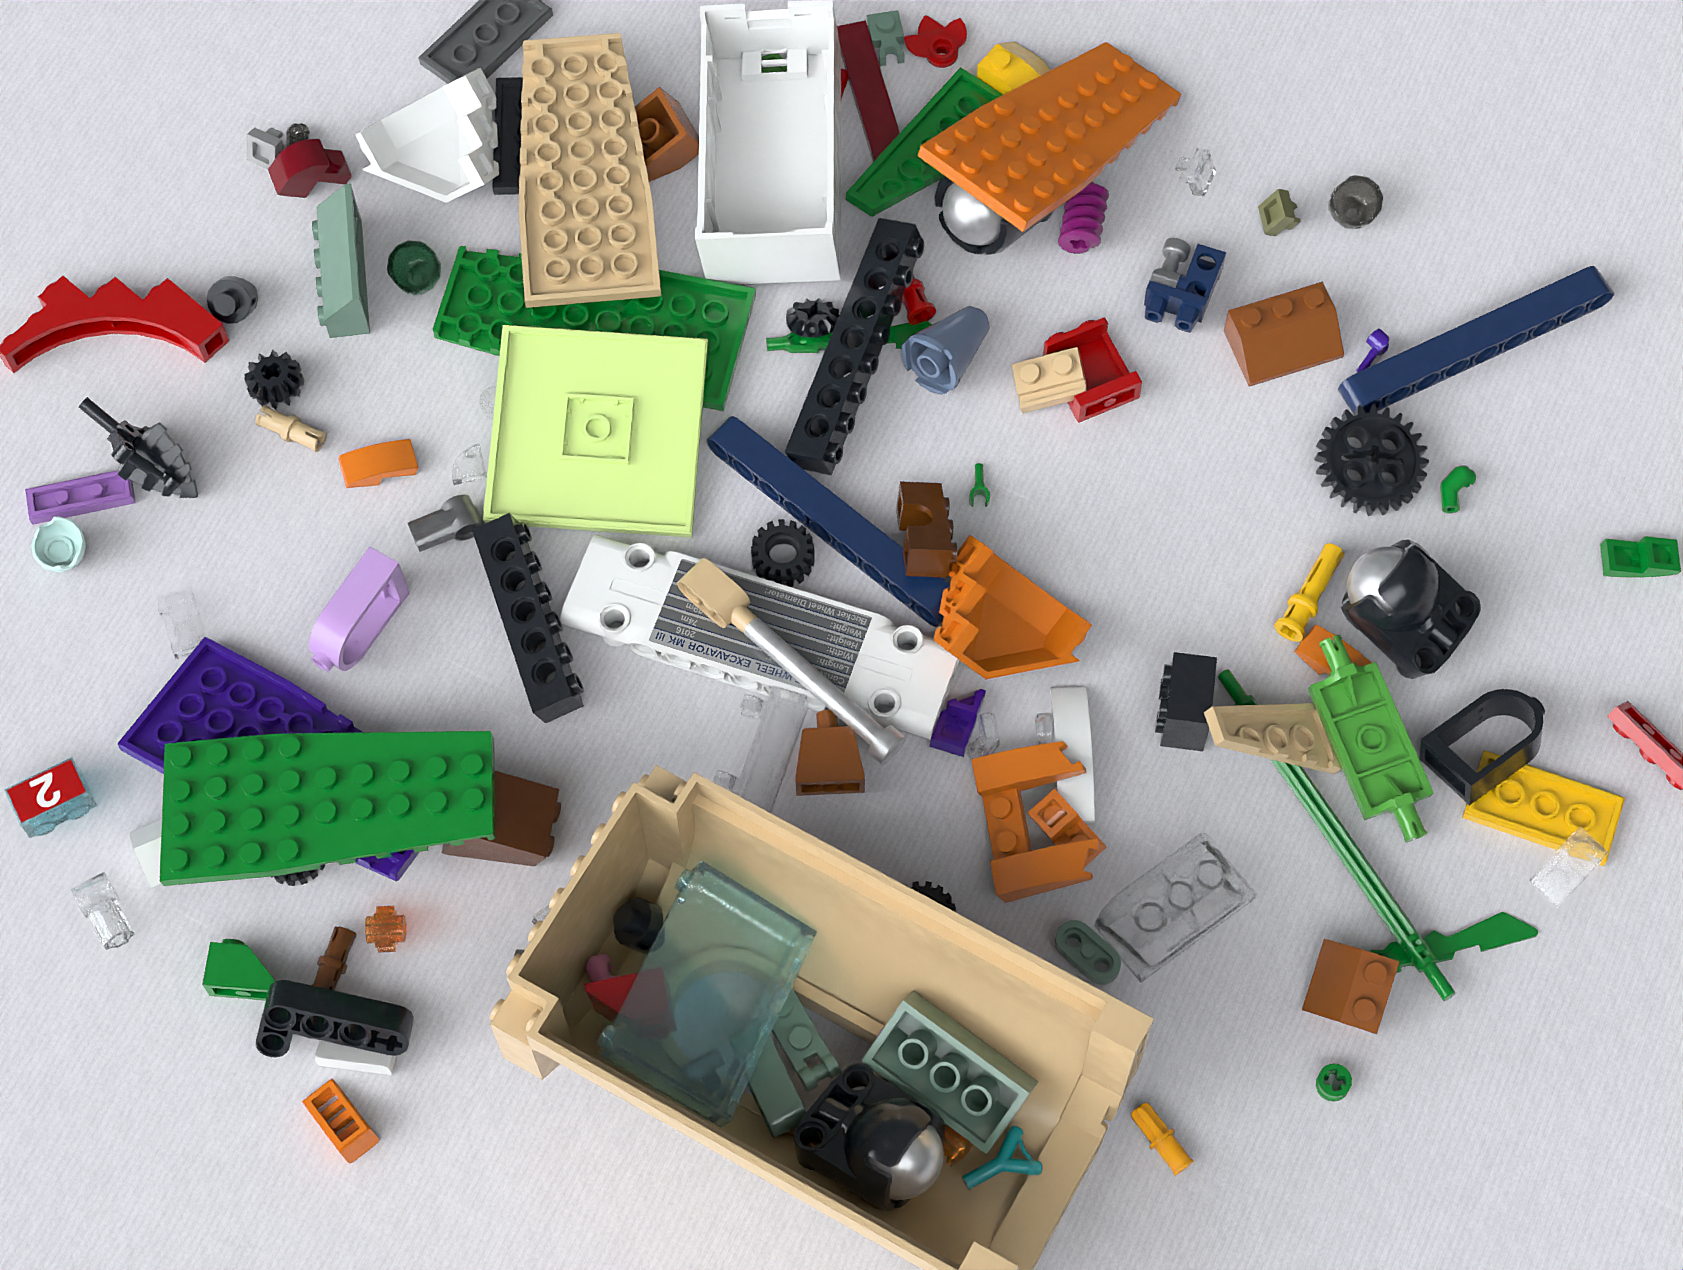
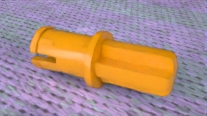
(1161, 1138)

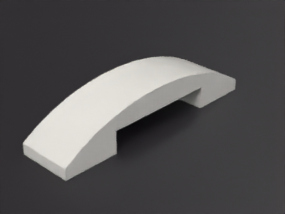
(1072, 727)

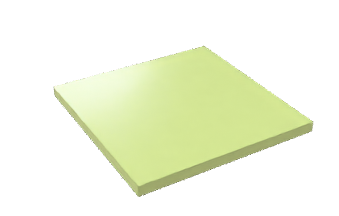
(596, 431)

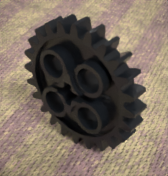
(1372, 489)

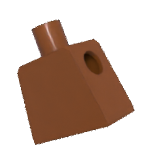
(829, 759)

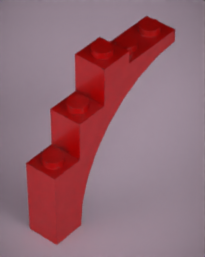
(114, 309)

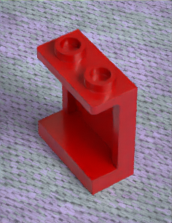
(1106, 375)

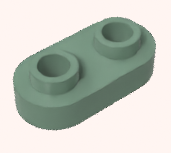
(1088, 953)

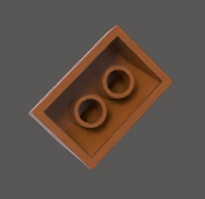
(1284, 334)

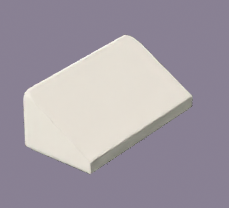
(351, 1058)

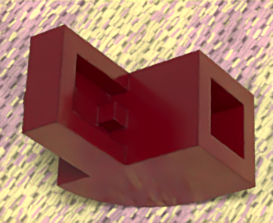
(305, 164)

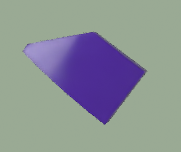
(957, 724)

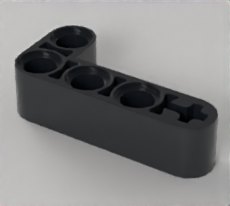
(331, 1018)

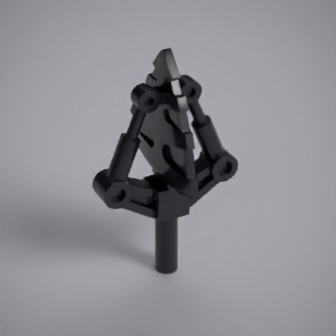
(146, 454)

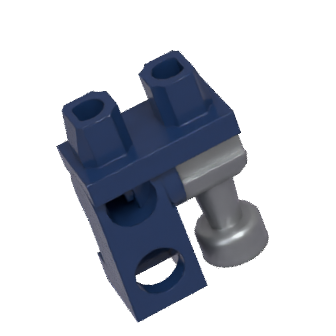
(1179, 293)

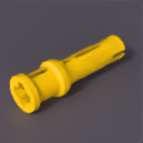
(1304, 603)

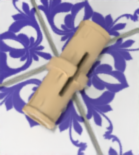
(291, 428)

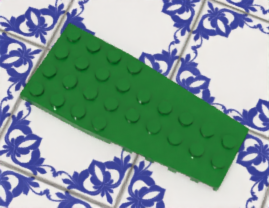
(489, 293)
(319, 799)

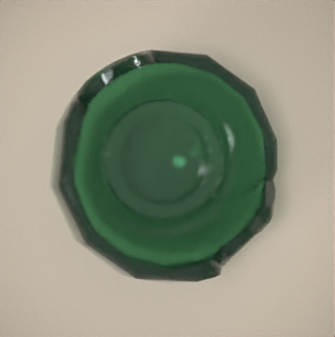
(414, 267)

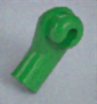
(1450, 486)

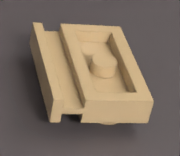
(1049, 379)

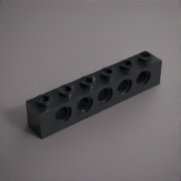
(495, 543)

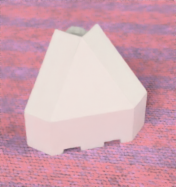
(439, 141)

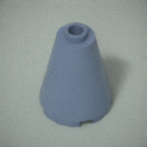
(945, 349)

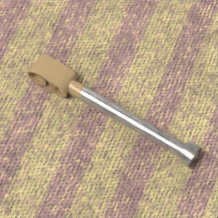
(728, 603)

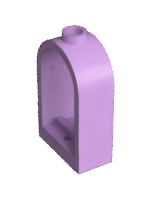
(358, 612)

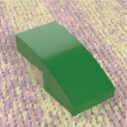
(1640, 559)

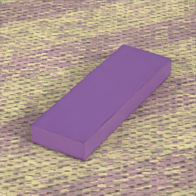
(78, 496)

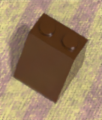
(522, 824)

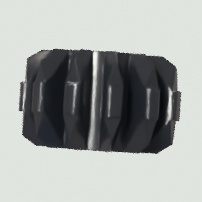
(274, 379)

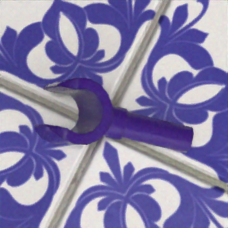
(1379, 343)

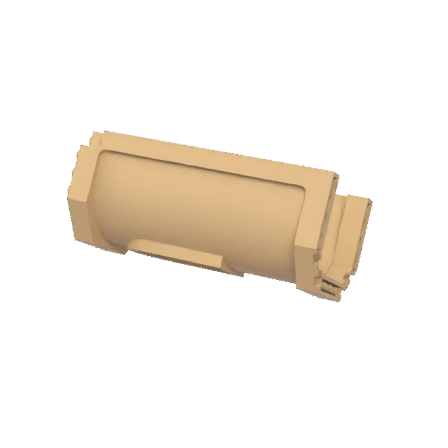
(867, 956)

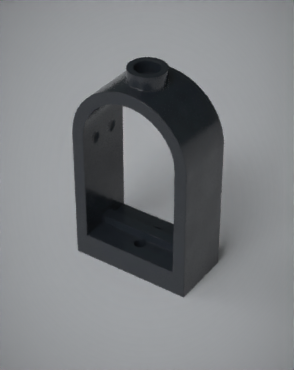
(1457, 773)

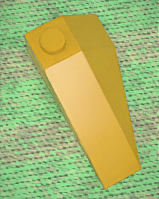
(1009, 67)

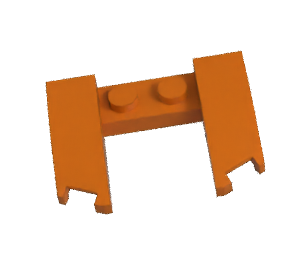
(1016, 867)

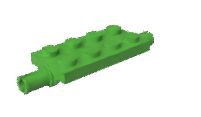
(1370, 740)

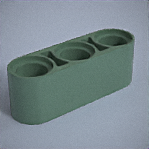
(775, 1092)

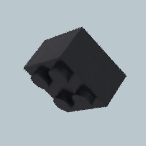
(1184, 697)

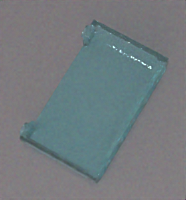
(708, 994)

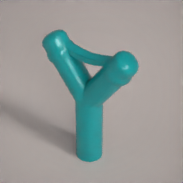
(1004, 1161)

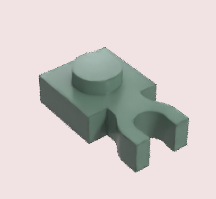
(886, 34)

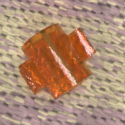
(385, 929)

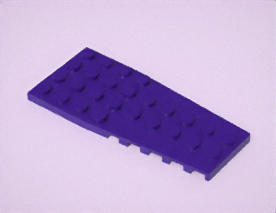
(230, 697)

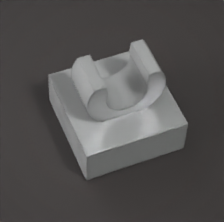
(263, 146)

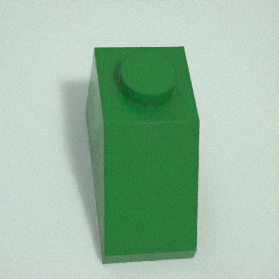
(235, 972)

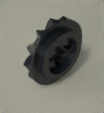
(820, 325)

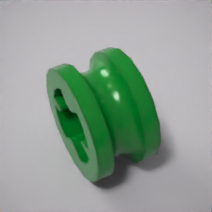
(1341, 1074)

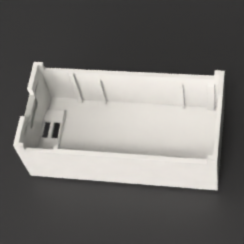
(770, 145)

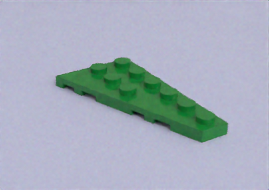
(898, 169)

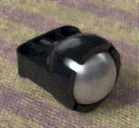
(972, 222)
(1408, 607)
(872, 1139)

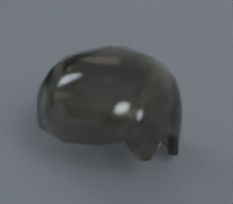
(1355, 202)

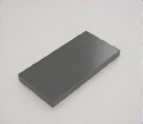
(484, 37)

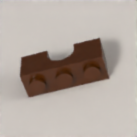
(929, 532)

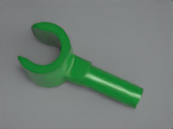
(979, 486)

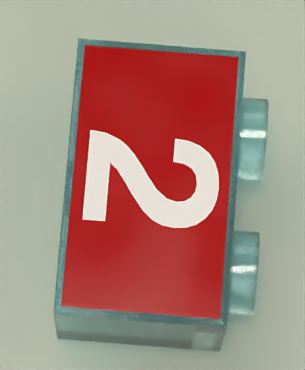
(51, 798)

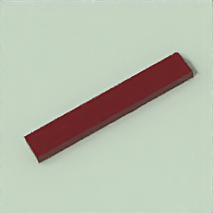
(867, 87)

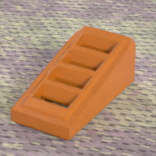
(353, 1140)

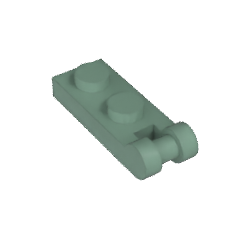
(803, 1042)

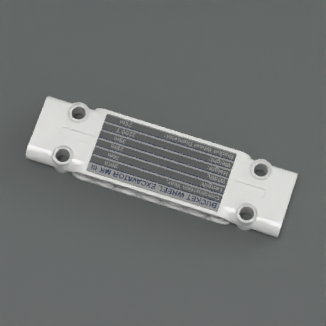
(841, 641)

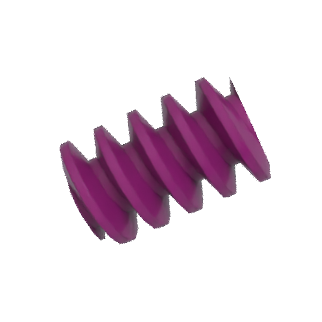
(1083, 219)

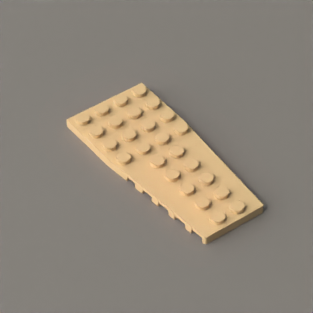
(583, 176)

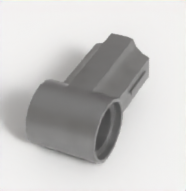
(453, 520)

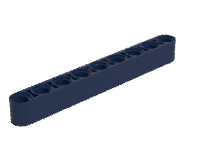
(1477, 341)
(826, 516)

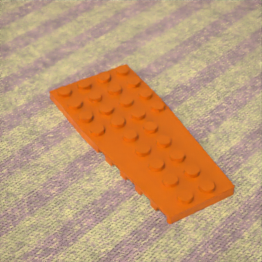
(1051, 134)

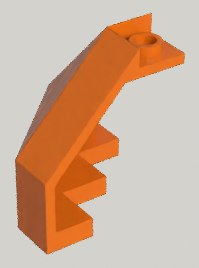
(1002, 619)

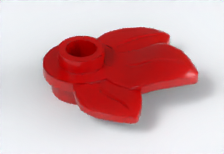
(937, 39)

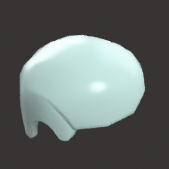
(59, 545)

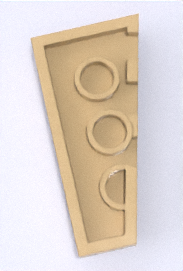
(1275, 732)

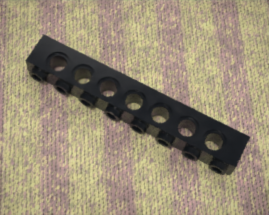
(853, 327)

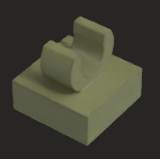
(1278, 213)

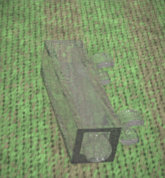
(771, 747)

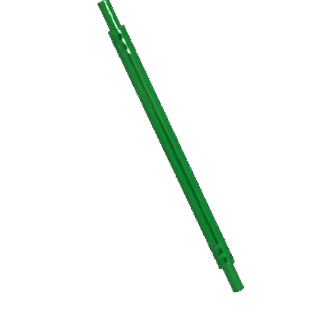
(1353, 859)

